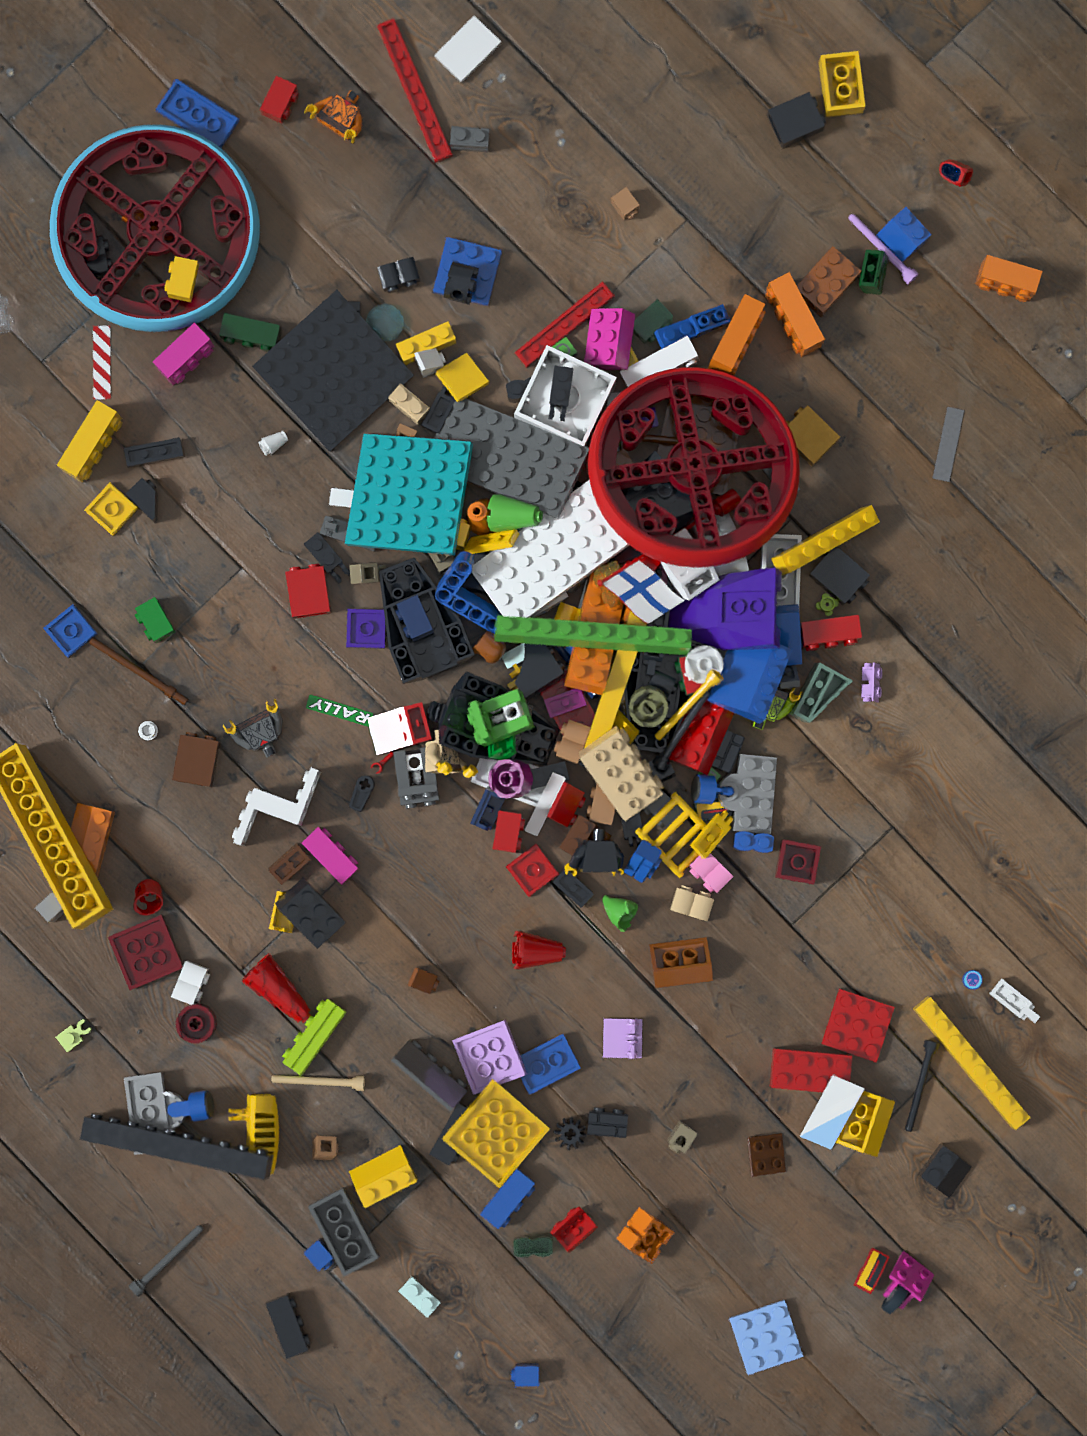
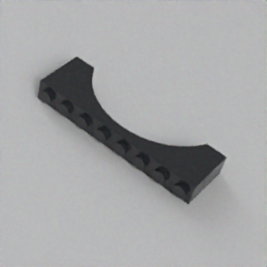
(539, 666)

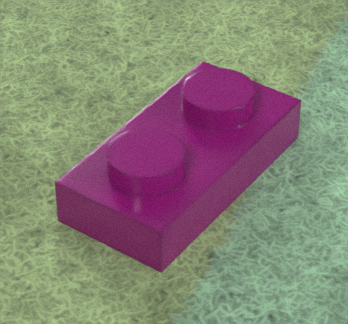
(564, 702)

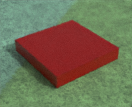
(532, 870)

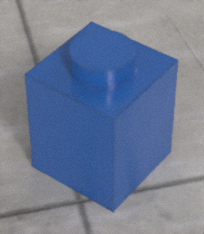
(319, 1255)
(525, 1374)

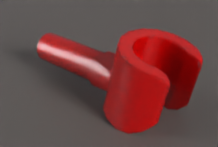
(383, 762)

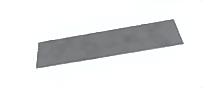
(948, 444)

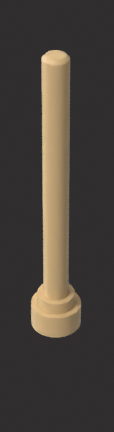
(356, 1082)

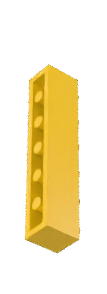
(825, 540)

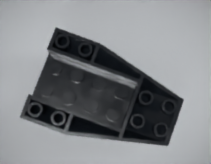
(433, 653)
(457, 732)
(646, 738)

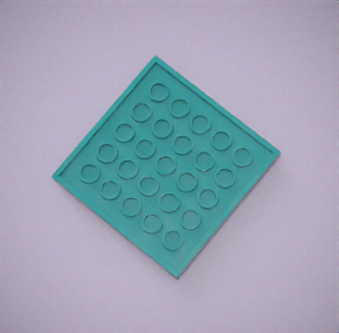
(409, 494)

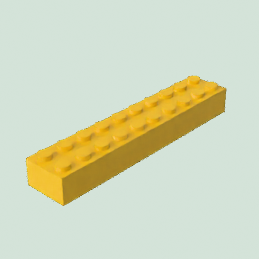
(51, 838)

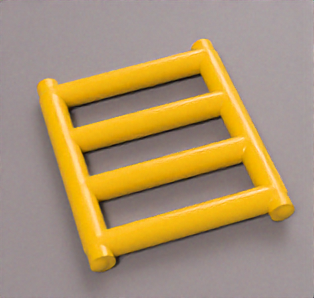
(666, 857)

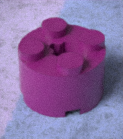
(520, 777)

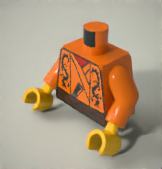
(338, 115)

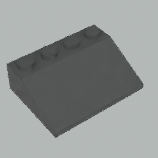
(430, 1075)

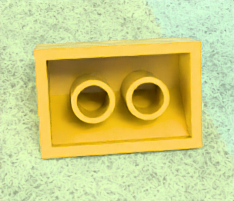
(867, 1124)
(383, 1176)

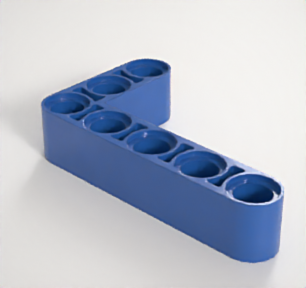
(456, 593)

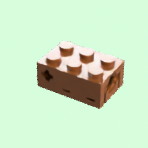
(828, 281)

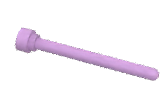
(907, 273)

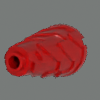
(271, 983)

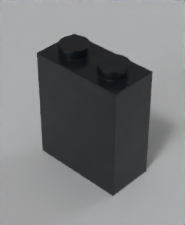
(796, 119)
(840, 576)

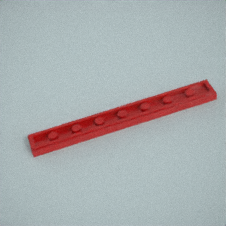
(414, 90)

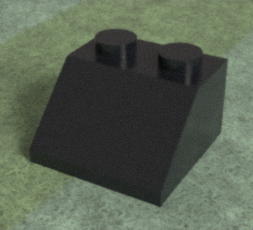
(944, 1170)

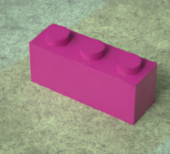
(331, 855)

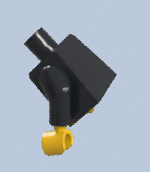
(596, 855)

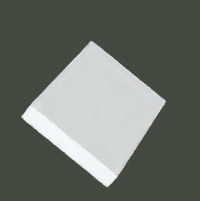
(467, 49)

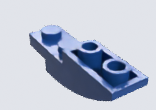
(693, 326)

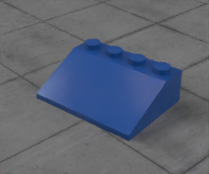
(750, 681)

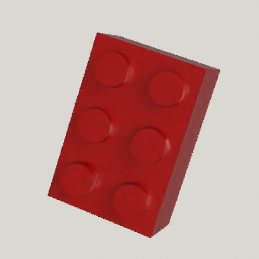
(830, 632)

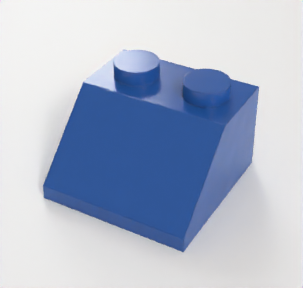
(904, 234)

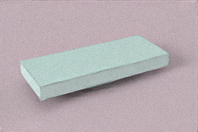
(514, 656)

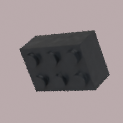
(310, 913)

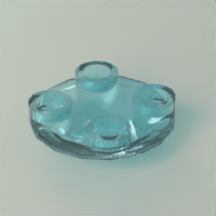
(386, 321)

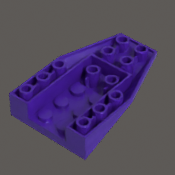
(734, 611)

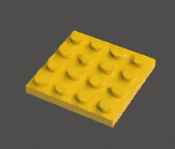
(495, 1133)

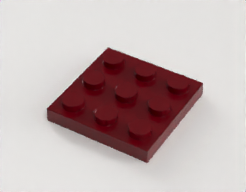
(145, 952)

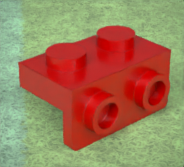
(573, 1229)

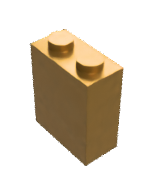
(811, 435)

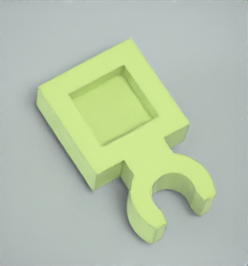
(71, 1036)

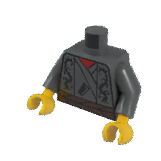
(259, 730)

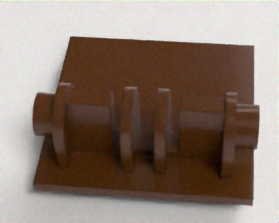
(766, 1154)

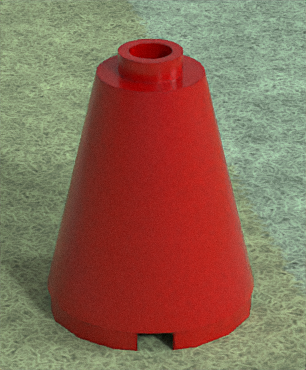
(535, 950)

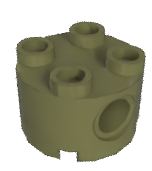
(648, 706)

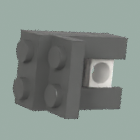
(413, 795)

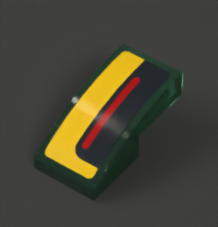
(708, 811)

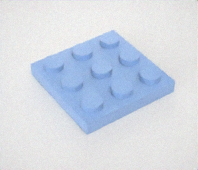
(766, 1337)

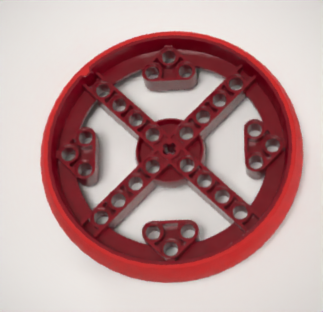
(659, 542)

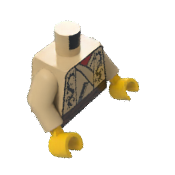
(445, 760)

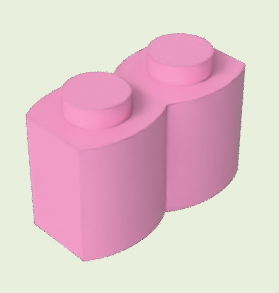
(710, 872)

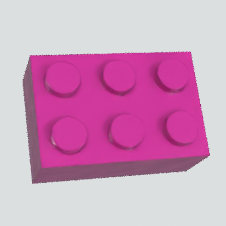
(609, 338)
(184, 354)

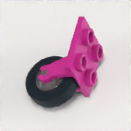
(906, 1277)

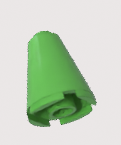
(511, 514)

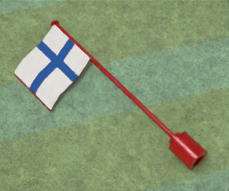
(642, 588)

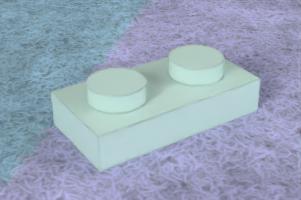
(419, 1296)

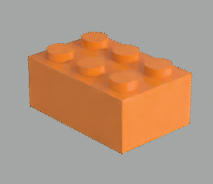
(1008, 278)

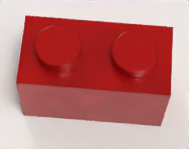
(279, 99)

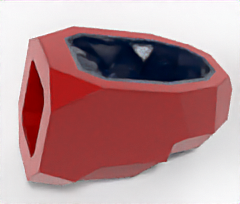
(956, 172)

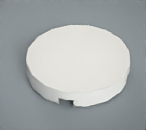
(701, 661)

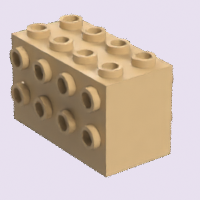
(621, 772)

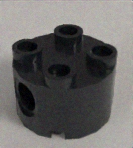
(461, 282)

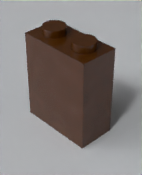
(196, 760)

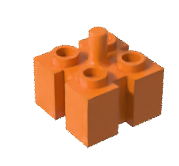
(645, 1235)

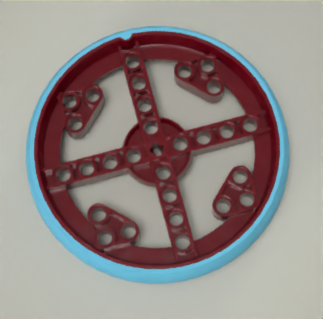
(125, 146)

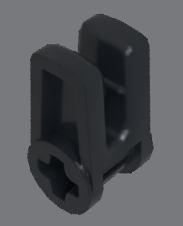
(360, 795)

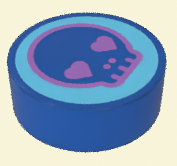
(972, 979)

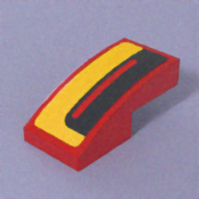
(871, 1270)

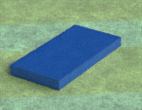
(197, 113)

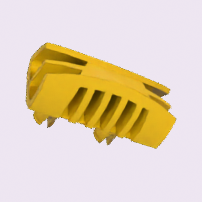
(262, 1123)

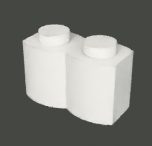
(190, 983)

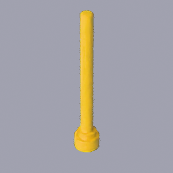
(713, 678)

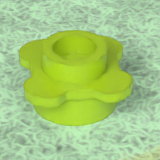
(827, 599)

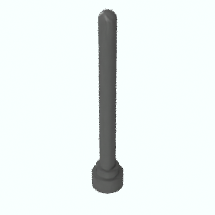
(138, 1286)

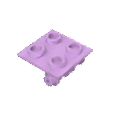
(622, 1038)

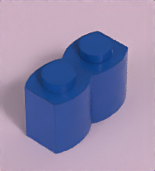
(747, 841)

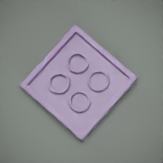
(489, 1056)

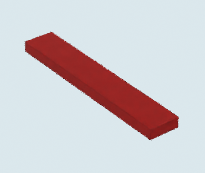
(564, 324)

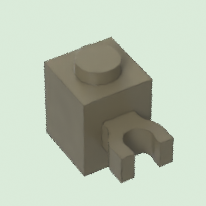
(441, 561)
(365, 573)

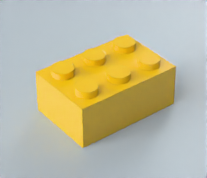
(841, 84)

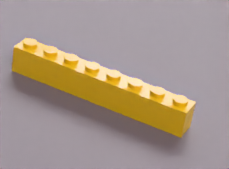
(971, 1063)

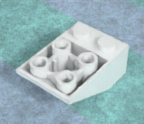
(689, 581)

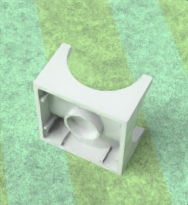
(587, 397)

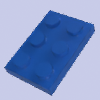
(548, 1064)

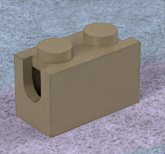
(681, 1137)

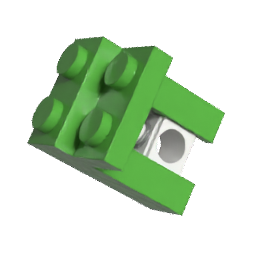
(482, 718)

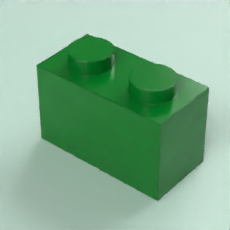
(155, 620)

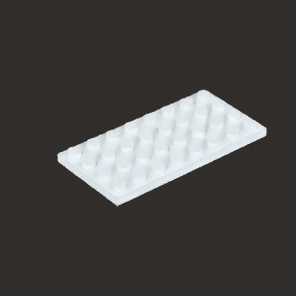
(549, 557)

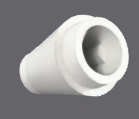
(273, 442)

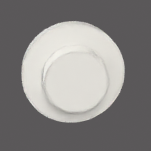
(148, 730)

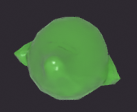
(620, 911)

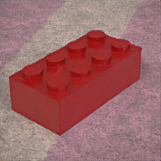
(703, 738)
(807, 1069)

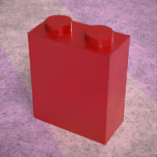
(308, 591)

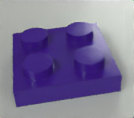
(365, 628)

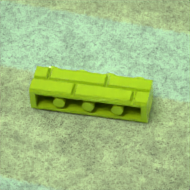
(314, 1037)

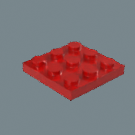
(857, 1025)

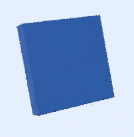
(70, 631)

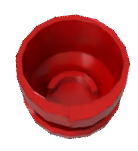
(144, 888)

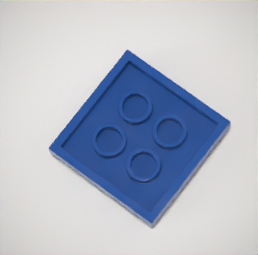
(472, 254)

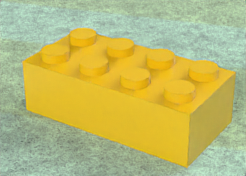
(90, 441)

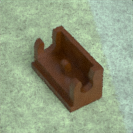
(289, 864)

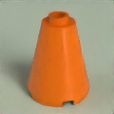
(477, 517)

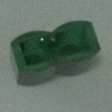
(539, 1246)

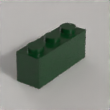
(249, 332)

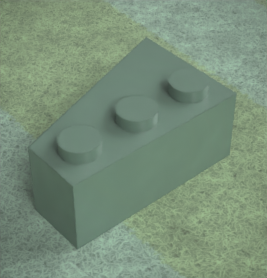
(818, 691)

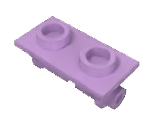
(873, 675)

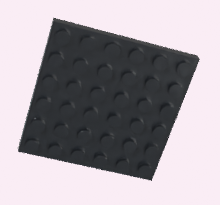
(332, 370)

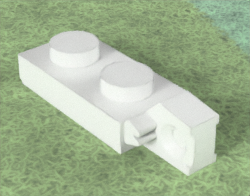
(1014, 1001)

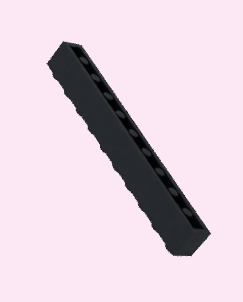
(176, 1146)

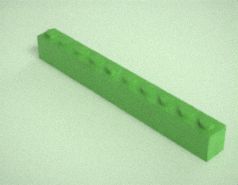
(592, 635)

